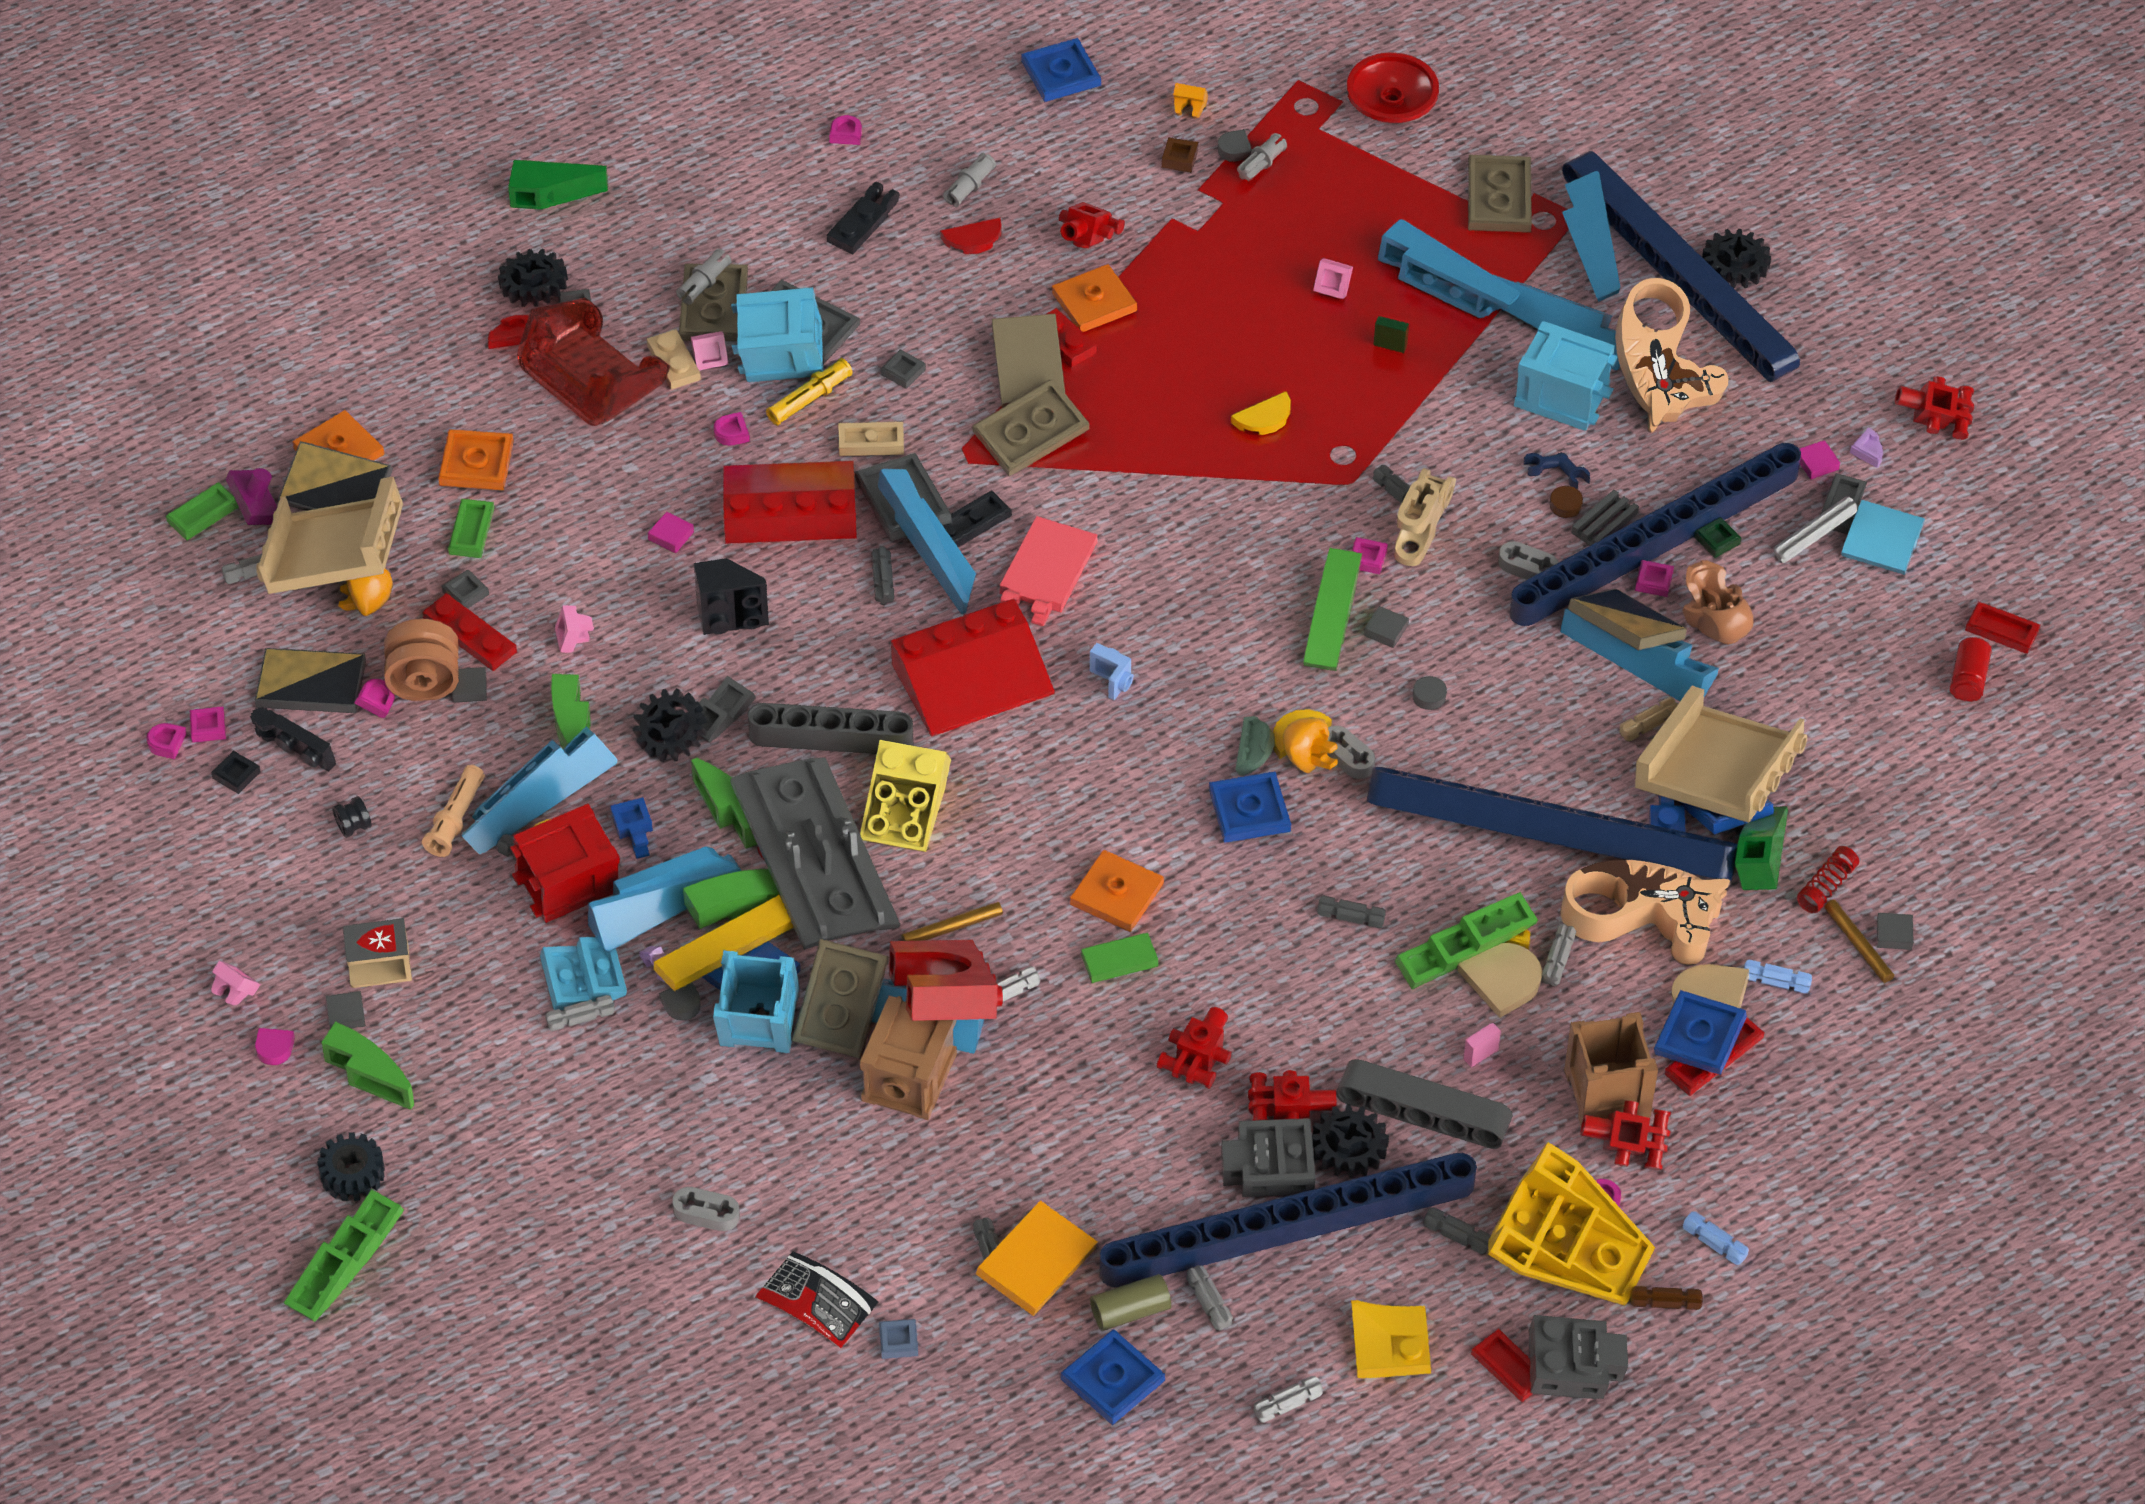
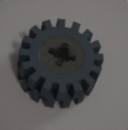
(358, 1178)

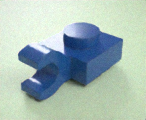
(1667, 814)
(633, 821)

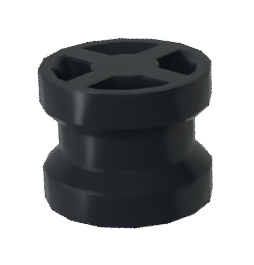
(352, 816)

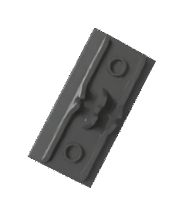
(814, 851)

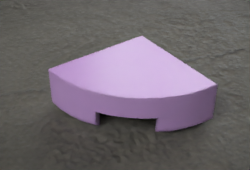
(1868, 448)
(650, 955)

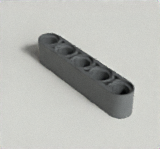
(827, 727)
(1424, 1103)

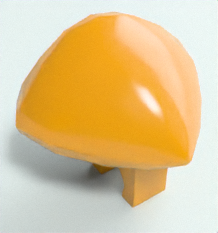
(367, 593)
(1308, 744)

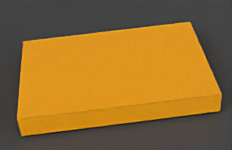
(1036, 1258)

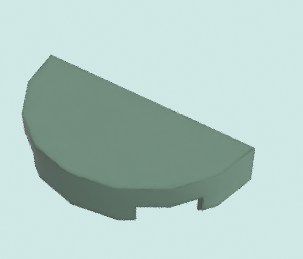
(1255, 745)

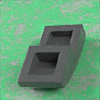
(725, 707)

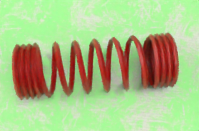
(1816, 894)

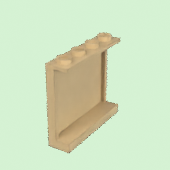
(330, 541)
(1717, 759)

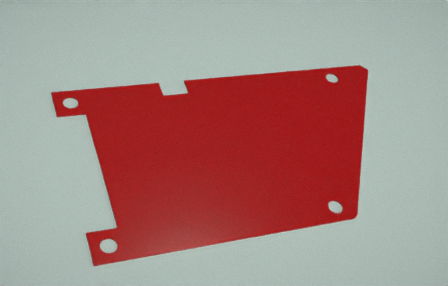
(1237, 321)

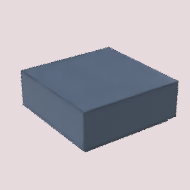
(898, 1338)

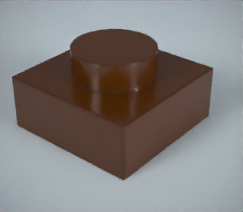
(1179, 154)

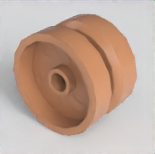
(421, 660)

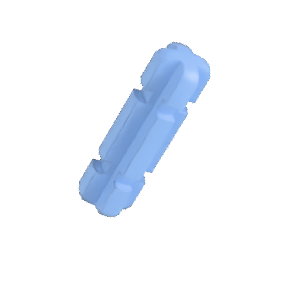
(1778, 976)
(1715, 1238)

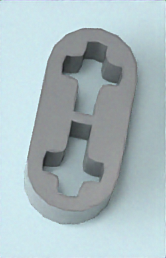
(1527, 563)
(1351, 749)
(706, 1209)

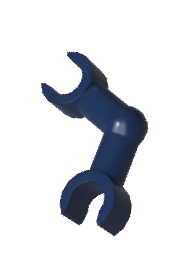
(1559, 460)

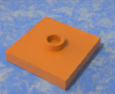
(1094, 298)
(343, 435)
(476, 459)
(1117, 890)

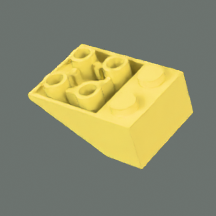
(904, 795)

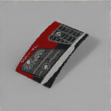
(818, 1297)

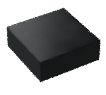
(235, 772)

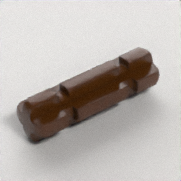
(1666, 1297)

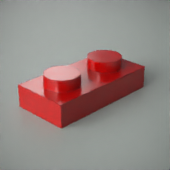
(1073, 343)

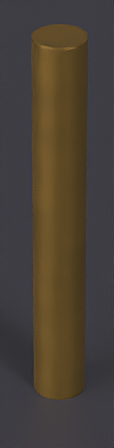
(954, 923)
(1859, 941)

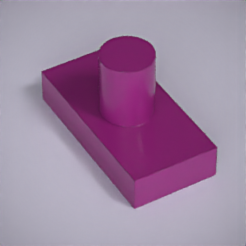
(253, 495)

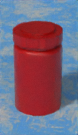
(1970, 669)

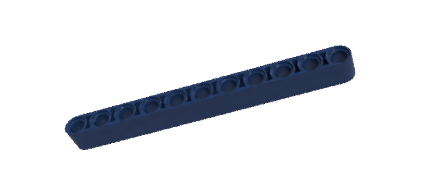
(1687, 269)
(1654, 534)
(1551, 823)
(1276, 1231)

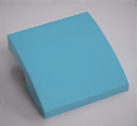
(1882, 537)
(581, 973)

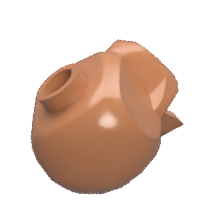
(1716, 609)

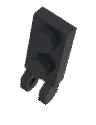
(862, 219)
(293, 737)

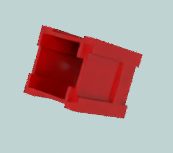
(565, 863)

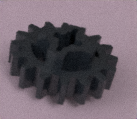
(1752, 257)
(533, 277)
(666, 723)
(1349, 1141)

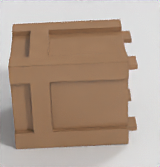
(907, 1060)
(1610, 1065)

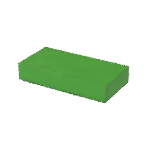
(202, 511)
(471, 528)
(1119, 957)

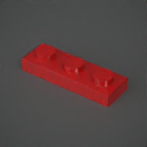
(472, 632)

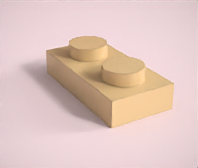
(673, 351)
(871, 438)

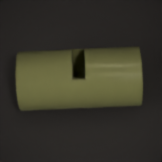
(1130, 1302)

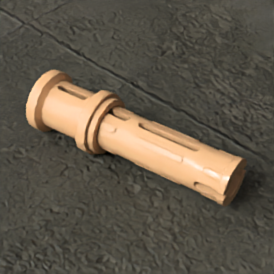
(449, 821)

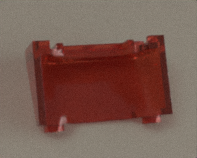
(580, 368)

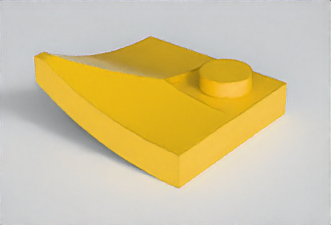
(1390, 1340)

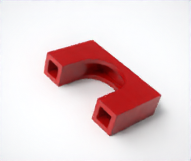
(944, 980)

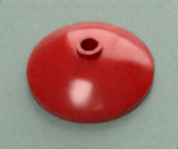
(1392, 87)

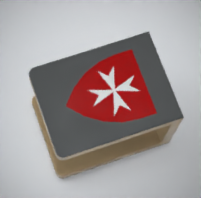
(377, 953)

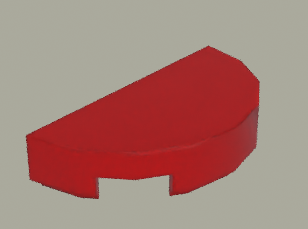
(973, 237)
(508, 332)

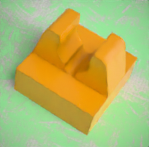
(1192, 95)

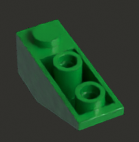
(553, 183)
(1761, 851)

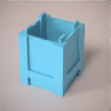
(778, 334)
(1565, 376)
(754, 984)

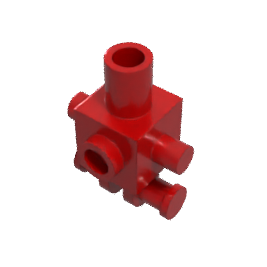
(1088, 225)
(1939, 405)
(1198, 1049)
(1287, 1098)
(1628, 1133)

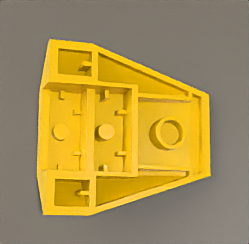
(1569, 1231)

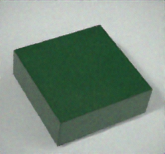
(1391, 334)
(1717, 537)

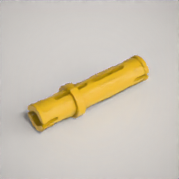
(819, 384)

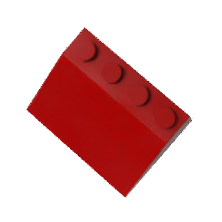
(789, 502)
(971, 667)

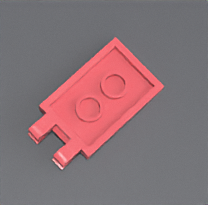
(1047, 567)

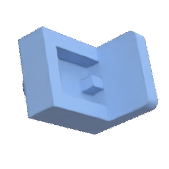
(1113, 667)

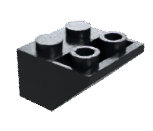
(729, 597)

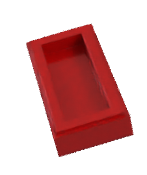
(2002, 627)
(1505, 1362)

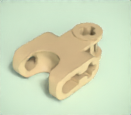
(1420, 515)

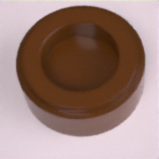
(1566, 501)

